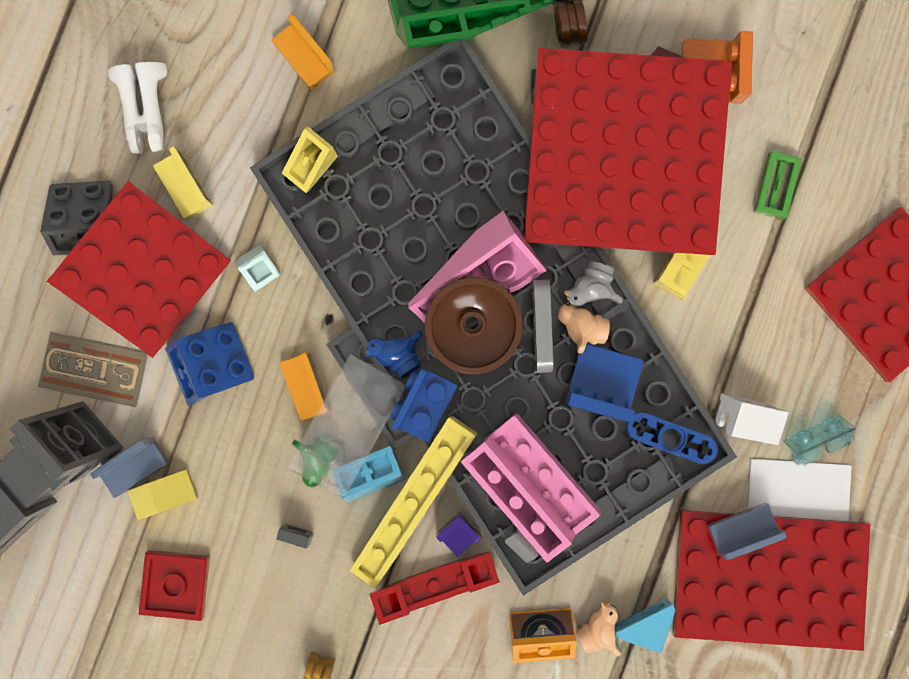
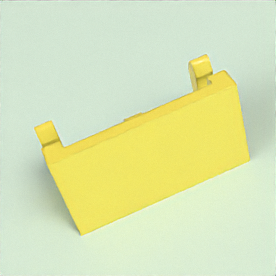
(680, 273)

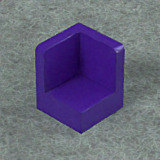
(458, 534)

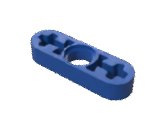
(689, 454)

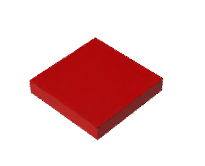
(174, 585)

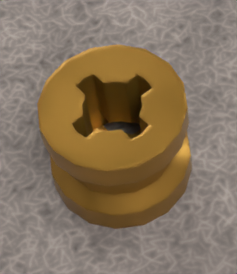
(319, 667)

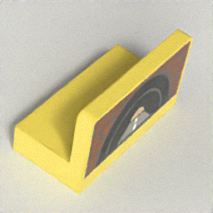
(182, 184)

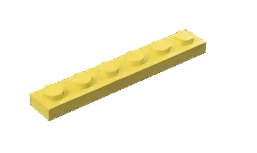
(413, 501)

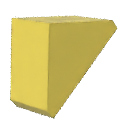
(309, 160)
(162, 494)

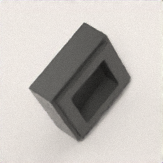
(295, 536)

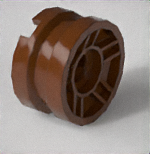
(570, 23)

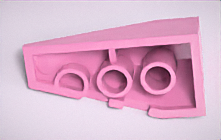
(492, 252)

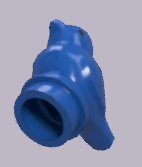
(396, 353)

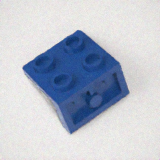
(209, 362)
(604, 383)
(424, 404)

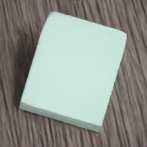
(257, 267)

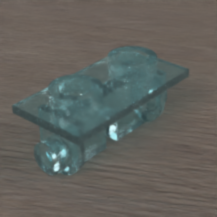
(832, 432)

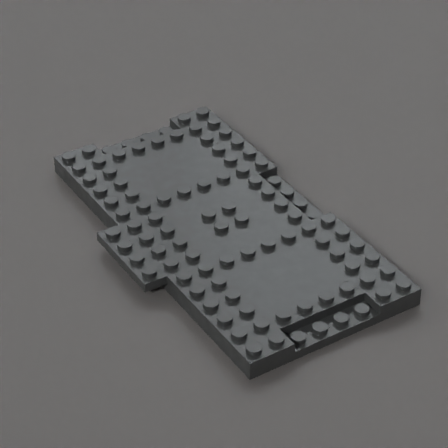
(410, 185)

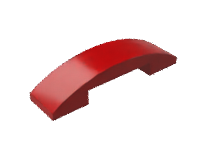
(433, 586)

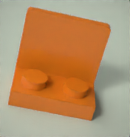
(738, 51)

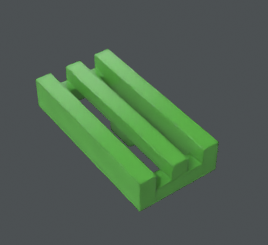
(789, 188)

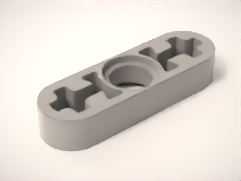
(542, 326)

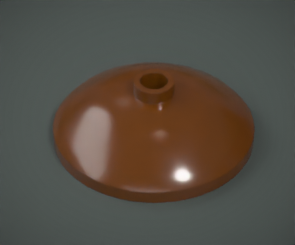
(477, 347)

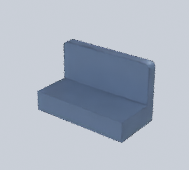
(131, 466)
(745, 532)

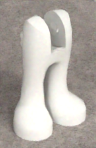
(150, 121)

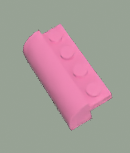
(531, 487)

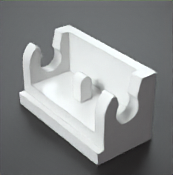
(751, 419)

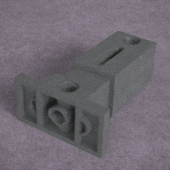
(48, 455)

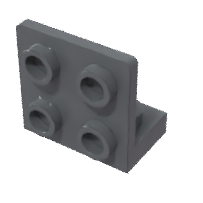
(71, 212)

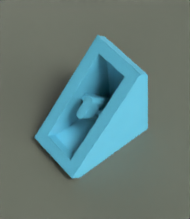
(648, 627)

